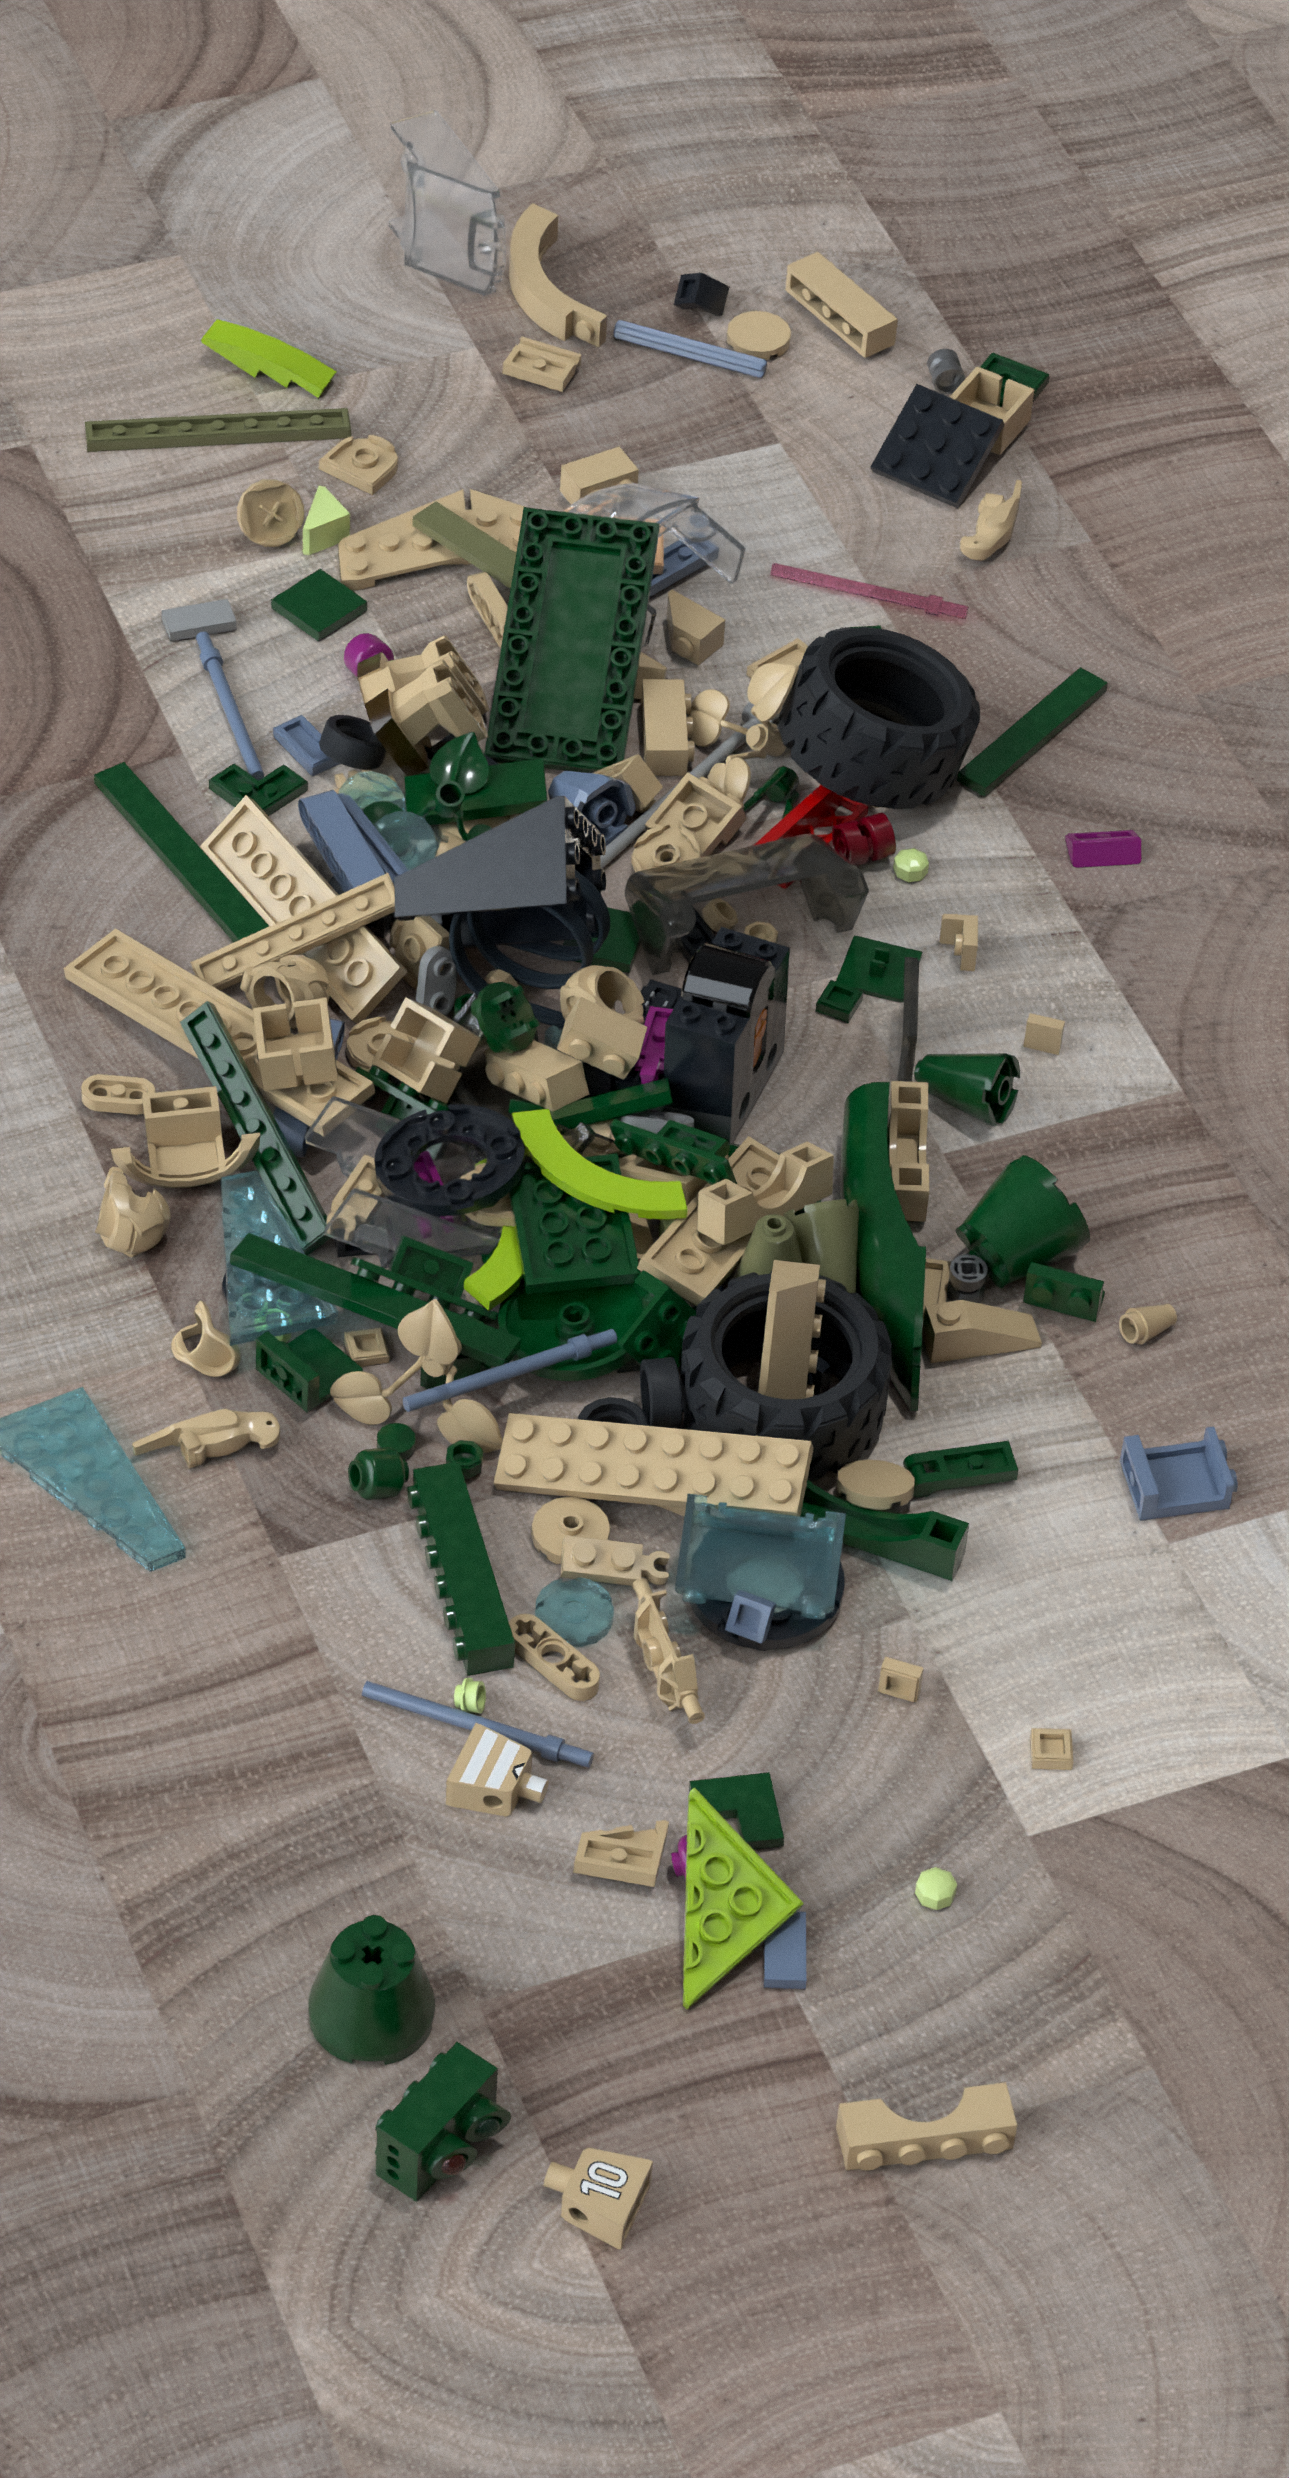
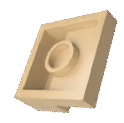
(702, 811)

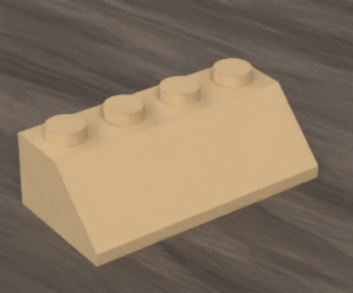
(790, 1330)

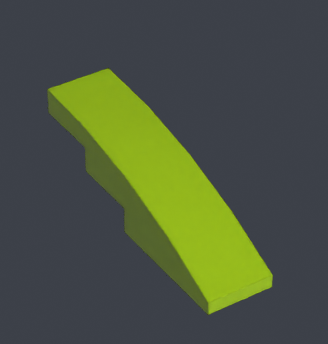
(260, 352)

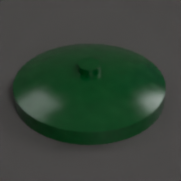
(556, 1316)

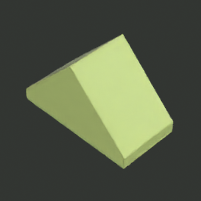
(325, 523)

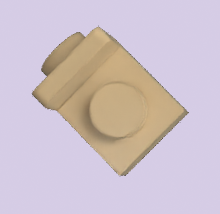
(963, 934)

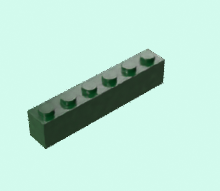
(462, 1569)

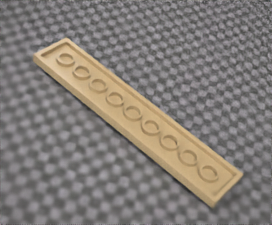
(164, 994)

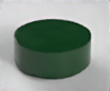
(397, 1437)

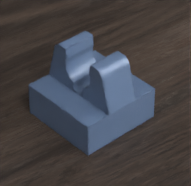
(750, 1616)

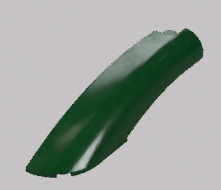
(888, 1256)

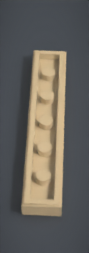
(299, 932)

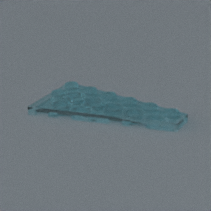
(253, 1300)
(85, 1469)

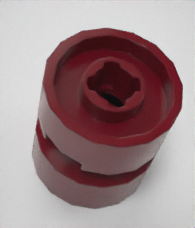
(864, 840)

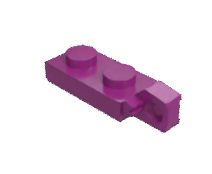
(652, 1051)

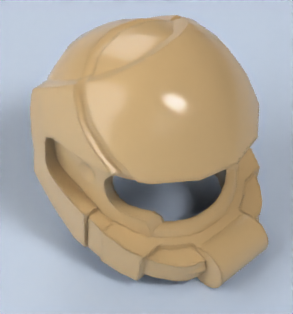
(296, 980)
(604, 988)
(130, 1221)

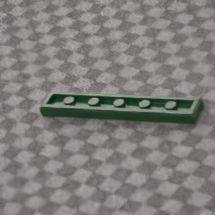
(1032, 731)

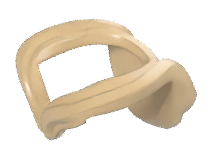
(213, 1353)

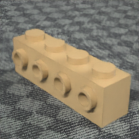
(841, 304)

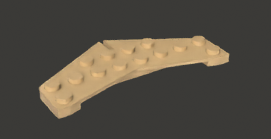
(401, 548)

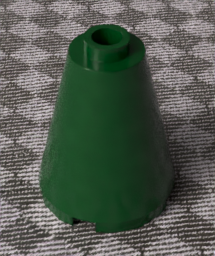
(972, 1082)

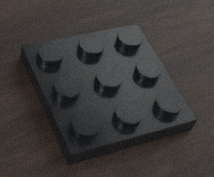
(937, 446)

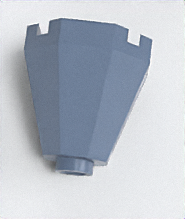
(599, 798)

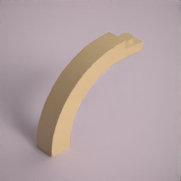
(536, 294)

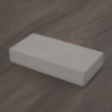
(190, 620)

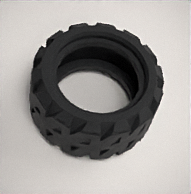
(879, 717)
(837, 1422)

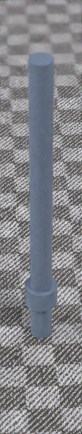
(213, 662)
(576, 1348)
(550, 1747)

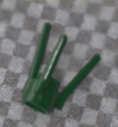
(778, 788)

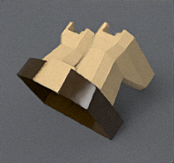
(418, 694)

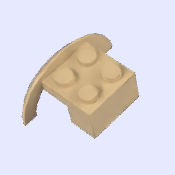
(185, 1141)

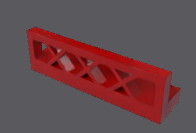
(814, 812)

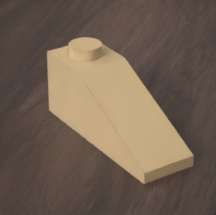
(974, 1330)

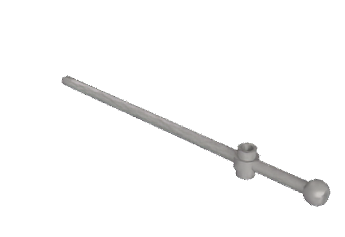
(702, 769)

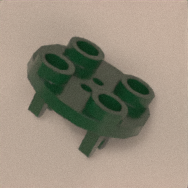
(505, 1017)

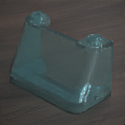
(762, 1554)

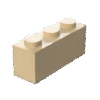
(666, 726)
(538, 1075)

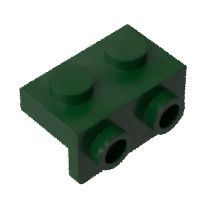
(1063, 1292)

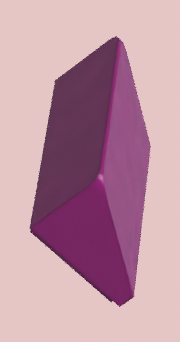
(1104, 848)

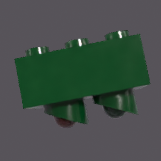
(437, 2120)

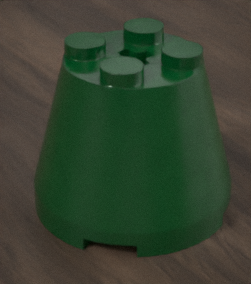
(1023, 1222)
(372, 1995)

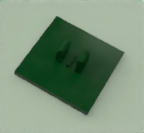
(875, 967)

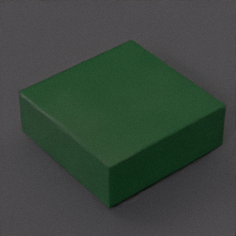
(839, 1001)

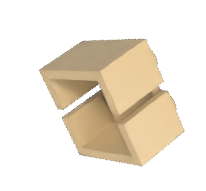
(983, 392)
(299, 1056)
(435, 1057)

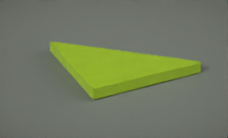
(729, 1899)

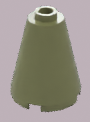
(829, 1239)
(770, 1241)

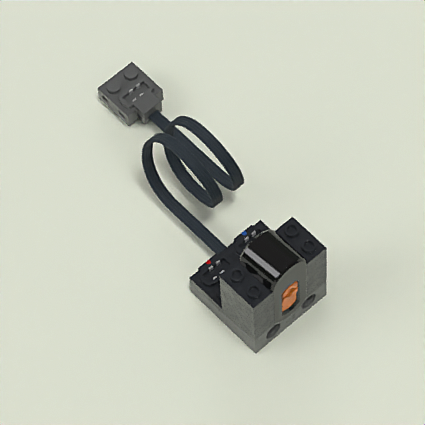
(722, 1023)

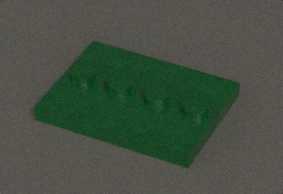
(567, 1240)

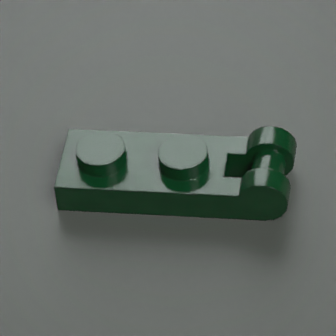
(961, 1467)

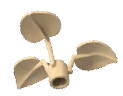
(709, 709)
(432, 1337)

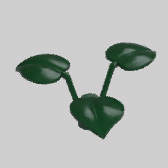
(458, 771)

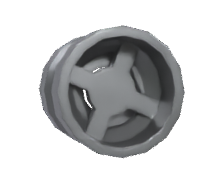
(945, 371)
(967, 1279)

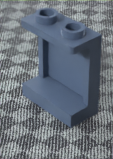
(1178, 1476)

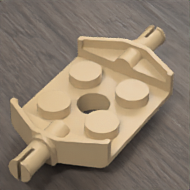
(674, 1673)

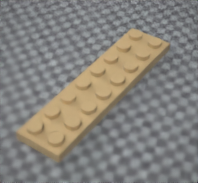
(284, 883)
(652, 1464)

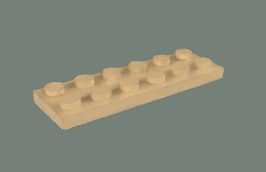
(689, 1259)

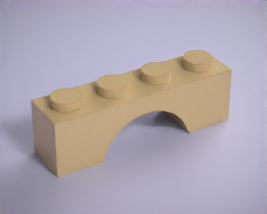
(908, 1146)
(799, 1179)
(878, 2137)

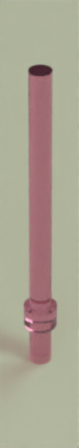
(932, 604)

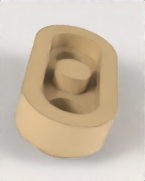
(115, 1093)

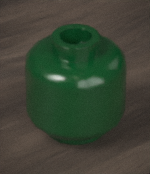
(378, 1473)

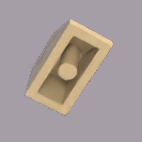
(693, 629)
(639, 777)

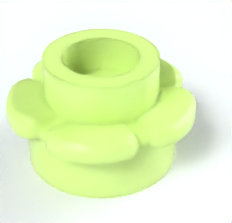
(470, 1696)

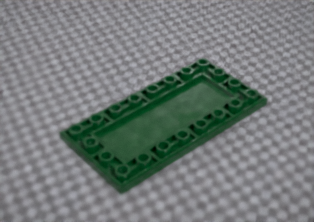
(572, 640)

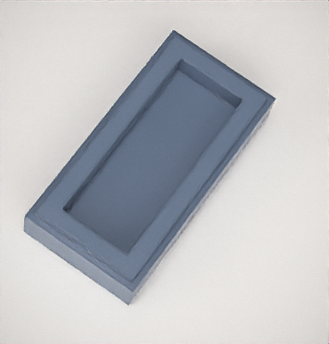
(302, 742)
(786, 1955)

